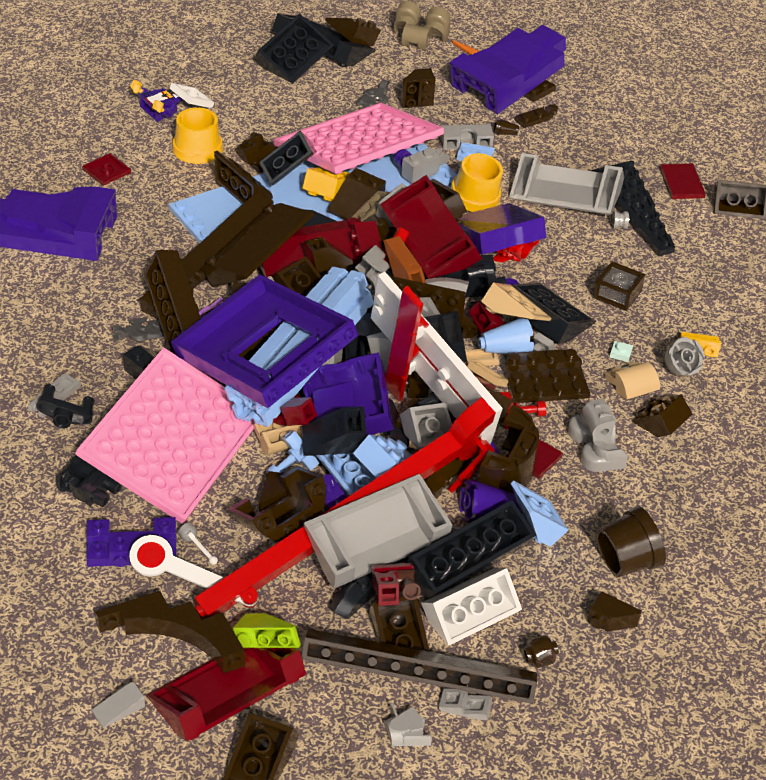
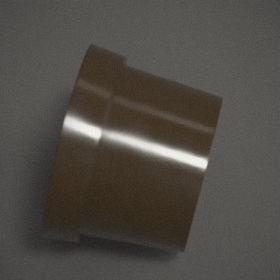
(631, 543)

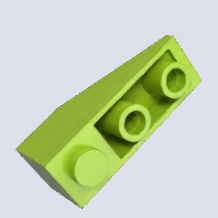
(266, 631)

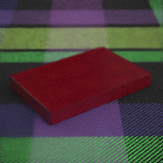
(682, 181)

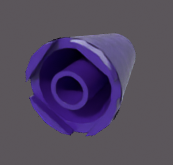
(481, 499)

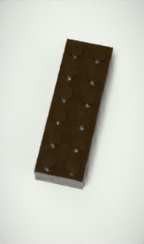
(171, 294)

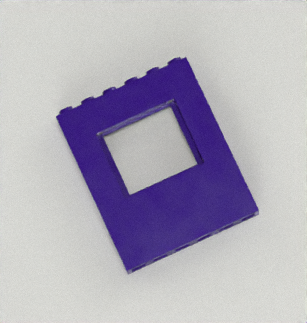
(244, 318)

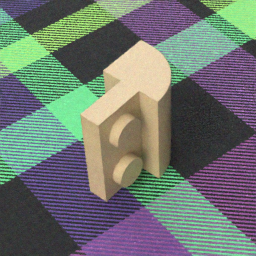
(634, 379)
(272, 436)

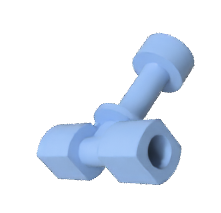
(295, 454)

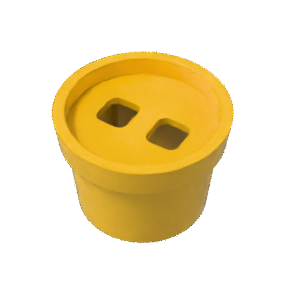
(196, 136)
(479, 182)

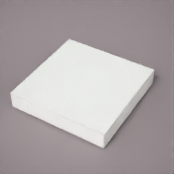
(191, 95)

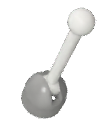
(188, 534)

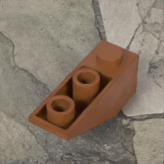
(402, 261)

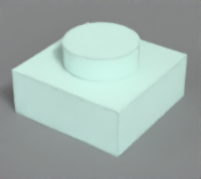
(621, 351)

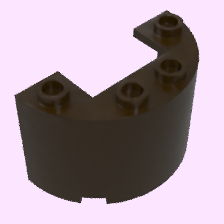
(523, 444)
(303, 503)

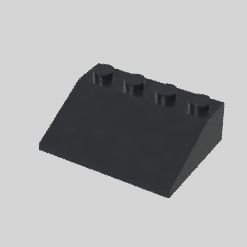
(293, 50)
(565, 318)

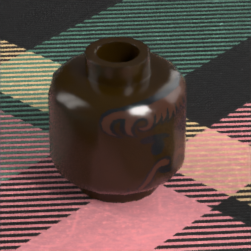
(541, 651)

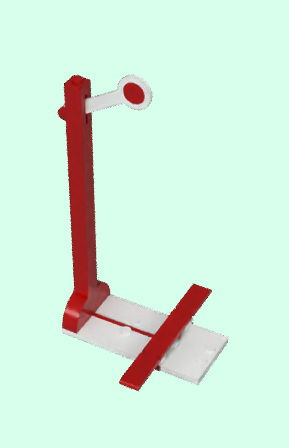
(413, 348)

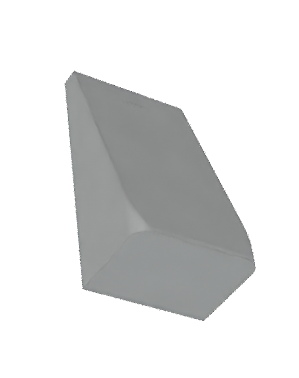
(119, 705)

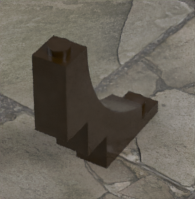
(153, 616)

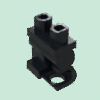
(88, 482)

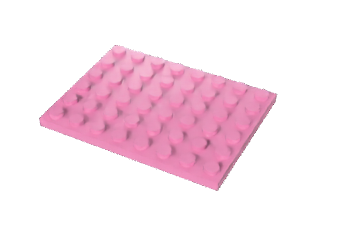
(364, 136)
(168, 436)

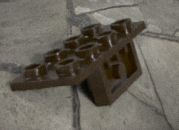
(444, 298)

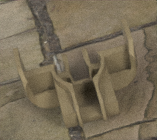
(436, 24)

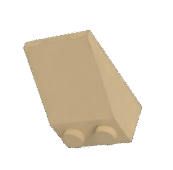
(509, 301)

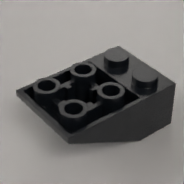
(335, 433)

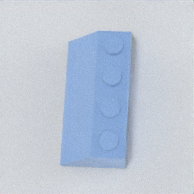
(347, 471)

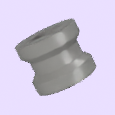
(620, 219)

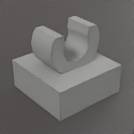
(542, 343)

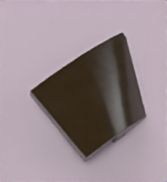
(254, 150)

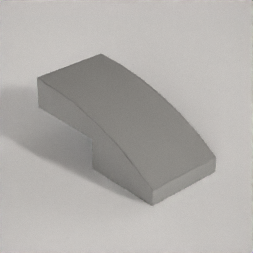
(465, 705)

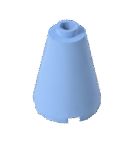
(508, 338)

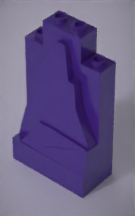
(510, 66)
(58, 222)

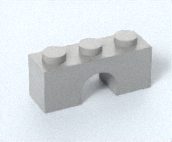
(477, 134)

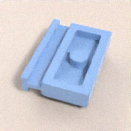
(468, 148)

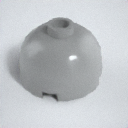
(684, 357)

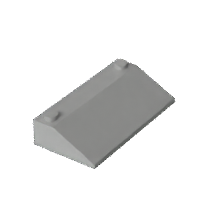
(566, 186)
(377, 530)

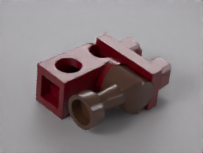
(390, 579)

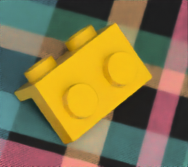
(710, 344)

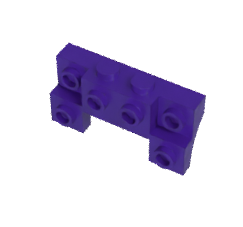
(114, 548)

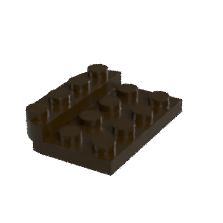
(545, 376)

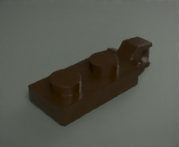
(536, 116)

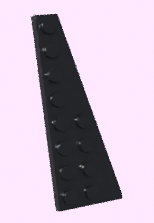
(641, 210)

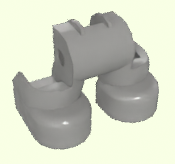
(373, 265)
(597, 428)

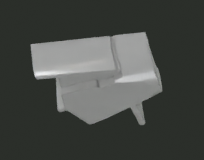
(406, 728)

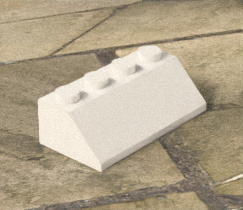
(472, 605)

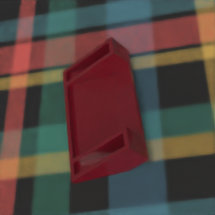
(433, 231)
(294, 248)
(210, 696)

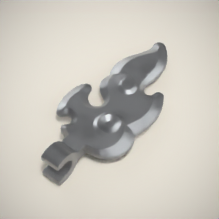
(373, 94)
(139, 332)

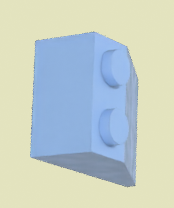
(539, 514)

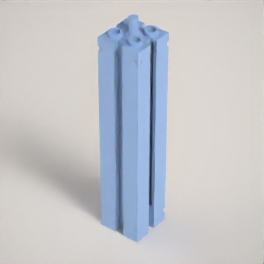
(337, 290)

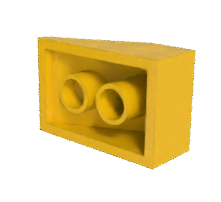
(323, 182)

